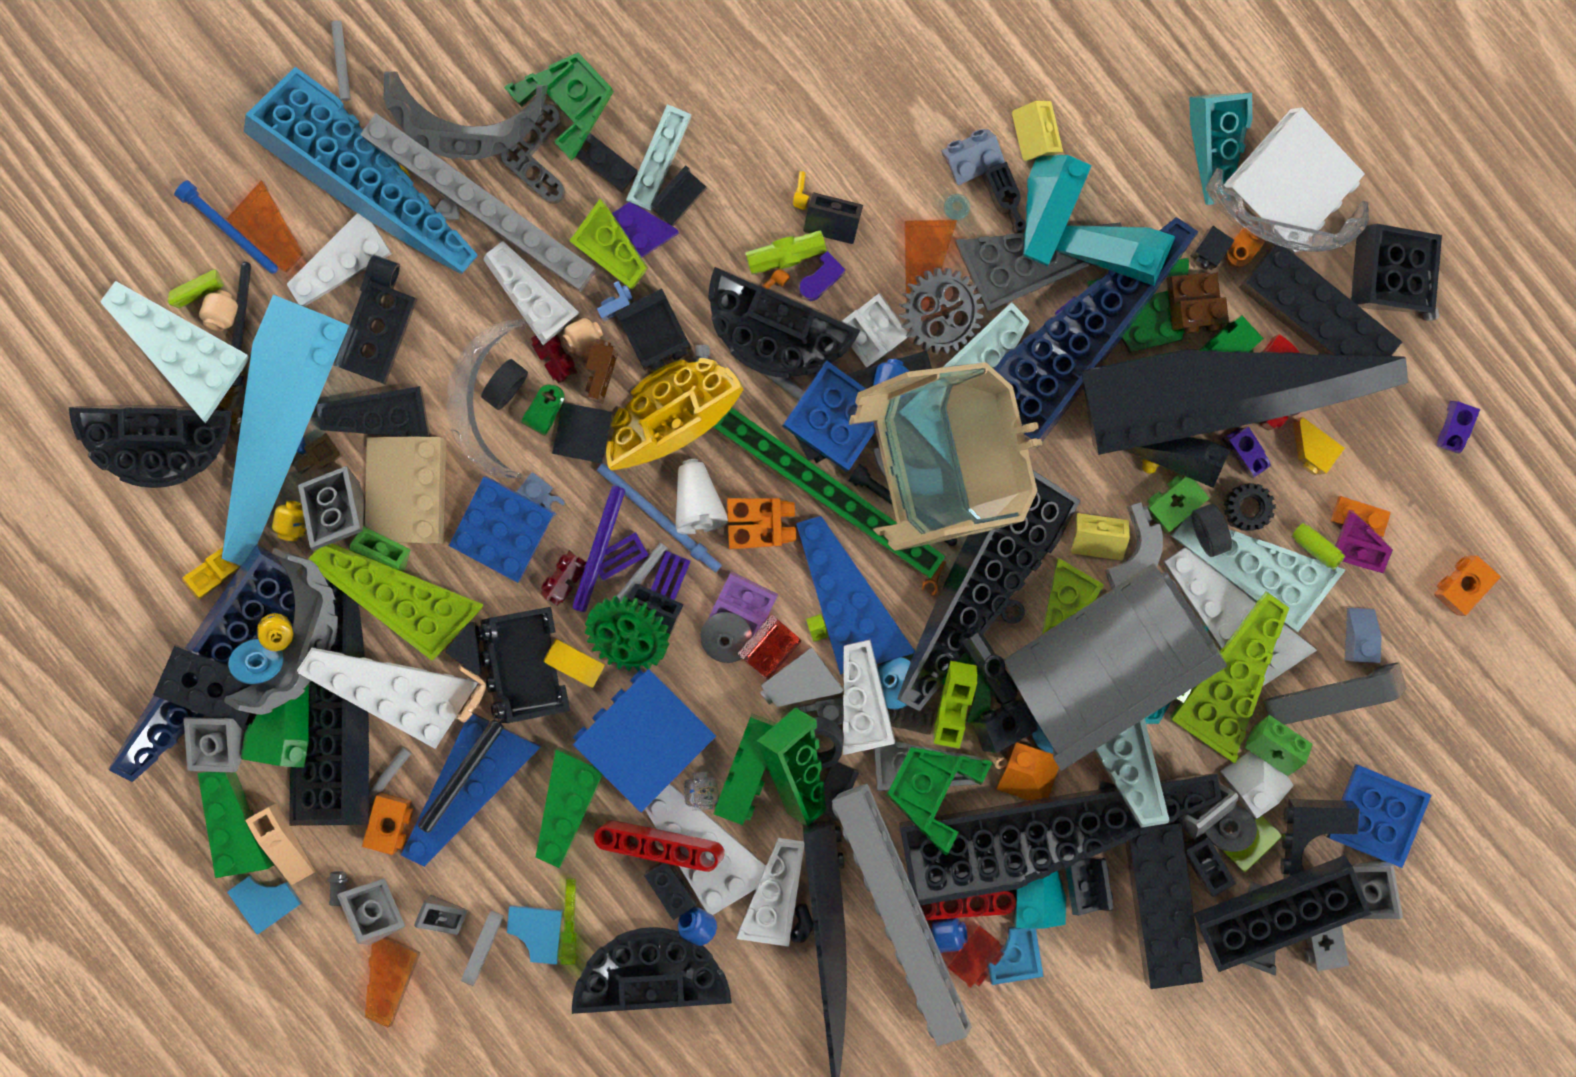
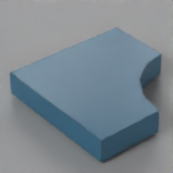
(262, 903)
(538, 930)
(1021, 958)

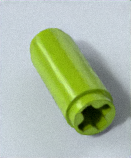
(1318, 546)

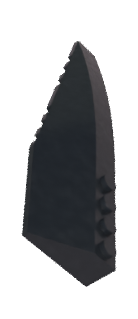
(1218, 390)
(1031, 839)

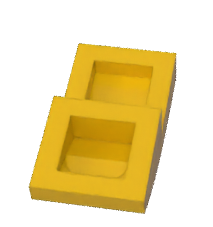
(209, 574)
(574, 663)

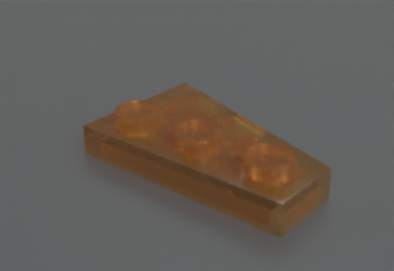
(265, 227)
(925, 247)
(390, 974)

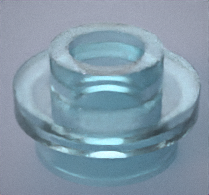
(951, 213)

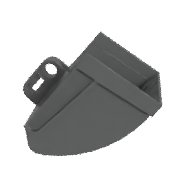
(1113, 664)

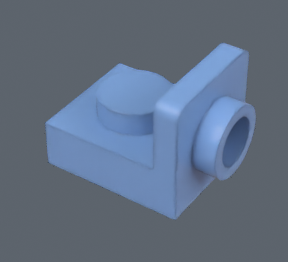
(611, 304)

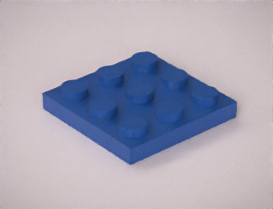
(824, 417)
(501, 529)
(1387, 815)

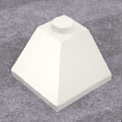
(1256, 783)

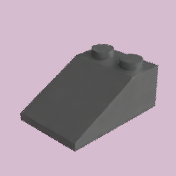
(332, 507)

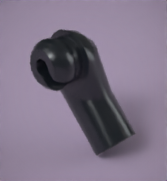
(804, 925)

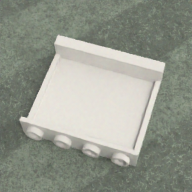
(1296, 174)

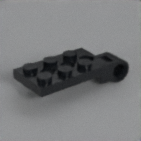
(378, 281)
(197, 697)

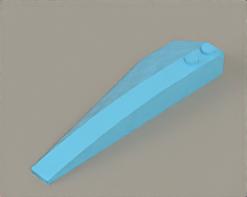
(282, 389)

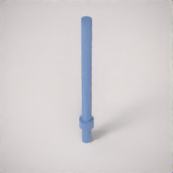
(697, 551)

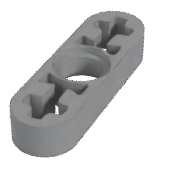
(482, 948)

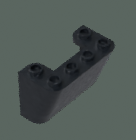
(518, 676)

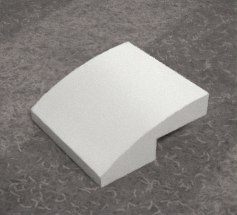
(879, 330)

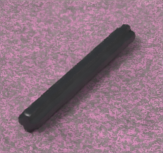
(460, 776)

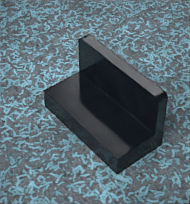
(678, 196)
(833, 217)
(839, 779)

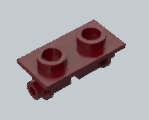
(560, 363)
(566, 569)

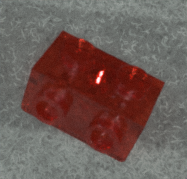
(769, 647)
(976, 957)

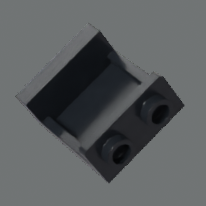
(653, 330)

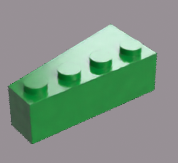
(1235, 336)
(793, 765)
(745, 774)
(567, 802)
(229, 836)

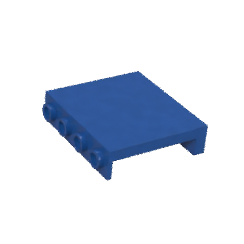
(643, 739)

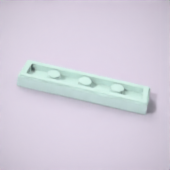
(659, 157)

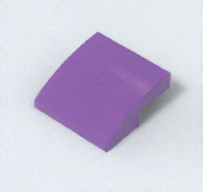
(745, 599)

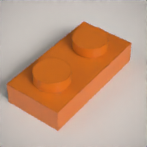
(1373, 516)

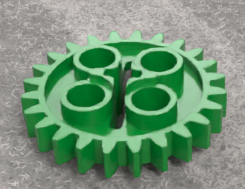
(627, 633)

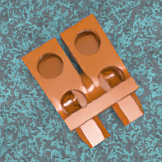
(766, 520)

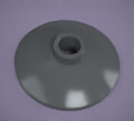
(725, 625)
(1241, 825)

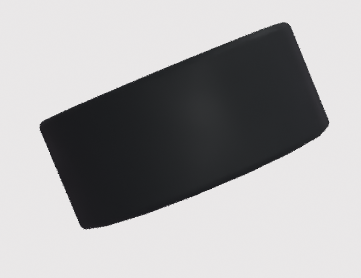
(504, 384)
(1211, 530)
(831, 730)

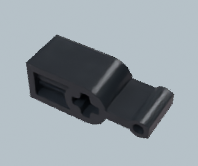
(1001, 183)

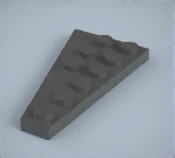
(1005, 274)

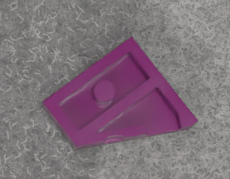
(1363, 545)

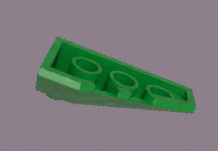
(280, 735)

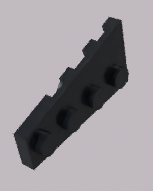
(384, 413)

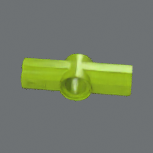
(786, 252)

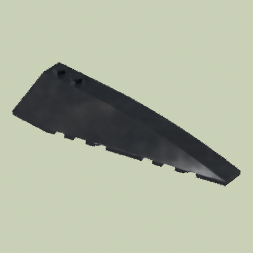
(982, 582)
(336, 766)
(829, 930)

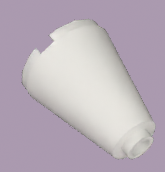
(697, 500)

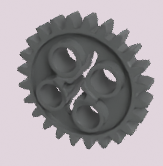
(934, 288)

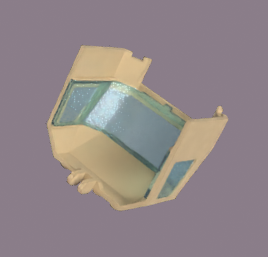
(950, 452)

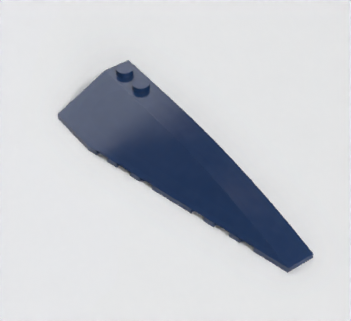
(1080, 337)
(254, 592)

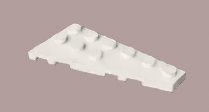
(1225, 606)
(401, 695)
(736, 873)

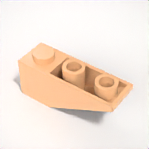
(280, 843)

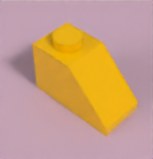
(1315, 447)

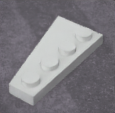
(338, 260)
(534, 297)
(865, 710)
(773, 904)

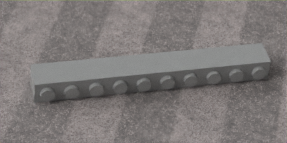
(478, 202)
(901, 914)

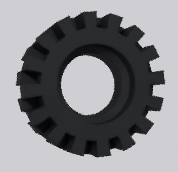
(1265, 507)

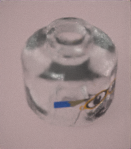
(701, 791)

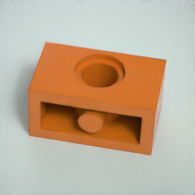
(1480, 578)
(376, 834)

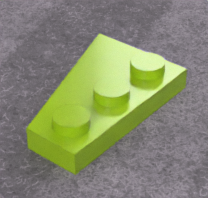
(609, 246)

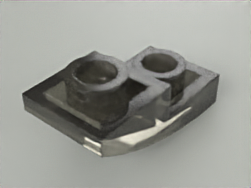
(912, 719)

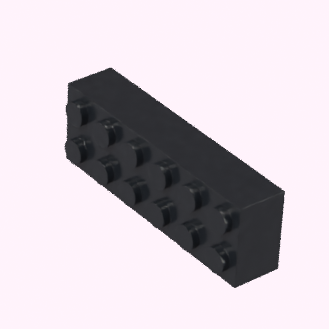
(1315, 307)
(1164, 907)
(1282, 913)

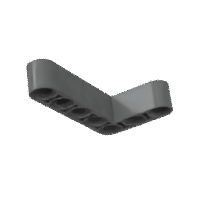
(1379, 687)

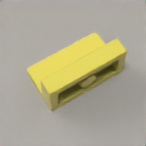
(1037, 130)
(1100, 536)

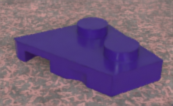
(643, 228)

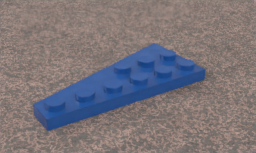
(846, 599)

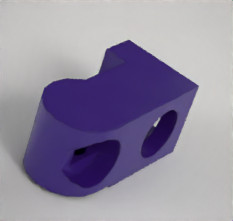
(816, 285)
(1457, 426)
(1247, 450)

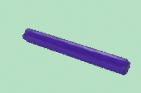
(598, 548)

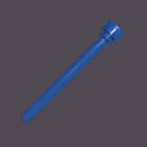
(188, 193)

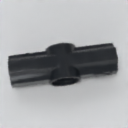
(980, 654)

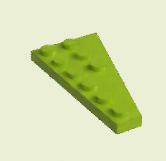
(408, 605)
(1223, 703)

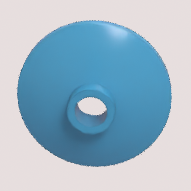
(252, 654)
(893, 668)

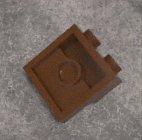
(1196, 303)
(601, 362)

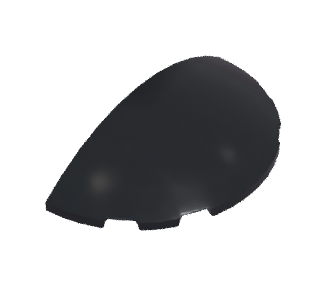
(774, 330)
(150, 442)
(649, 972)

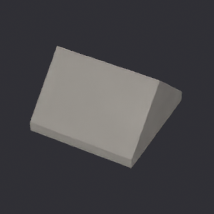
(213, 744)
(1205, 818)
(1380, 889)
(371, 912)

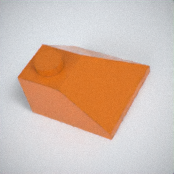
(1028, 772)

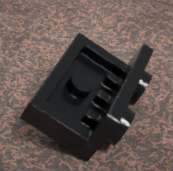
(1089, 886)

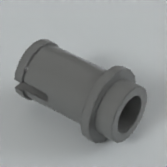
(337, 885)

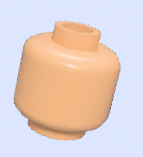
(218, 310)
(580, 336)

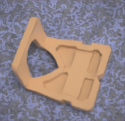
(475, 697)

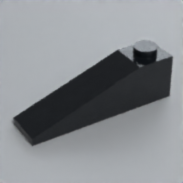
(1188, 456)

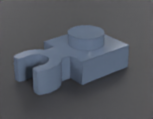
(539, 491)

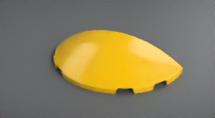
(671, 411)

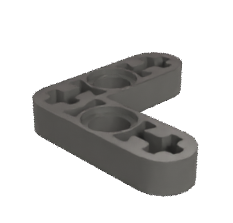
(527, 161)

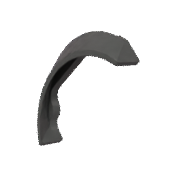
(453, 139)
(312, 628)

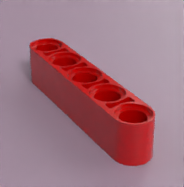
(647, 849)
(964, 909)

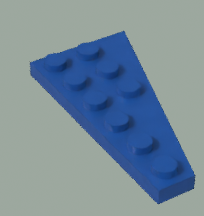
(494, 770)

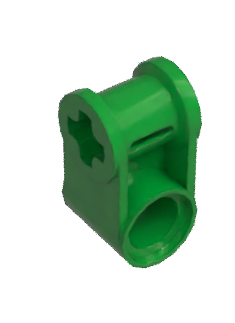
(542, 414)

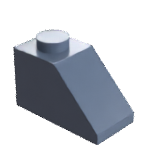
(1362, 636)

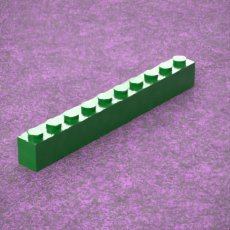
(821, 487)

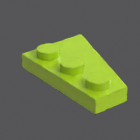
(1069, 593)

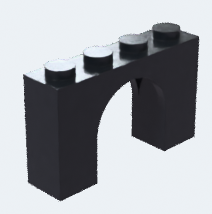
(1310, 819)

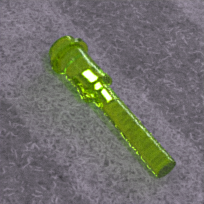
(569, 936)

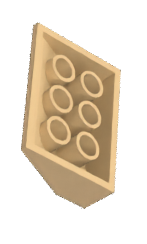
(406, 488)

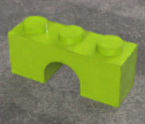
(955, 698)

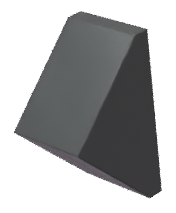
(440, 916)

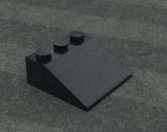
(1394, 269)

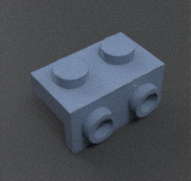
(973, 155)

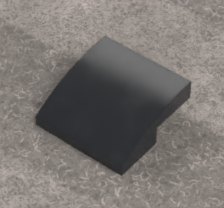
(582, 433)

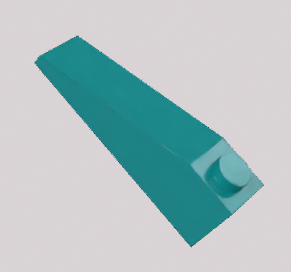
(1219, 132)
(1051, 197)
(1125, 250)
(1040, 904)

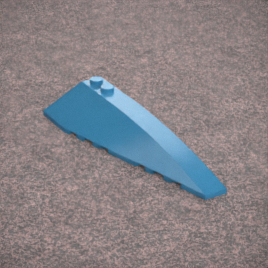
(324, 143)

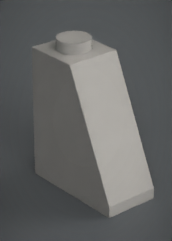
(800, 681)

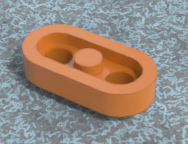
(1249, 245)

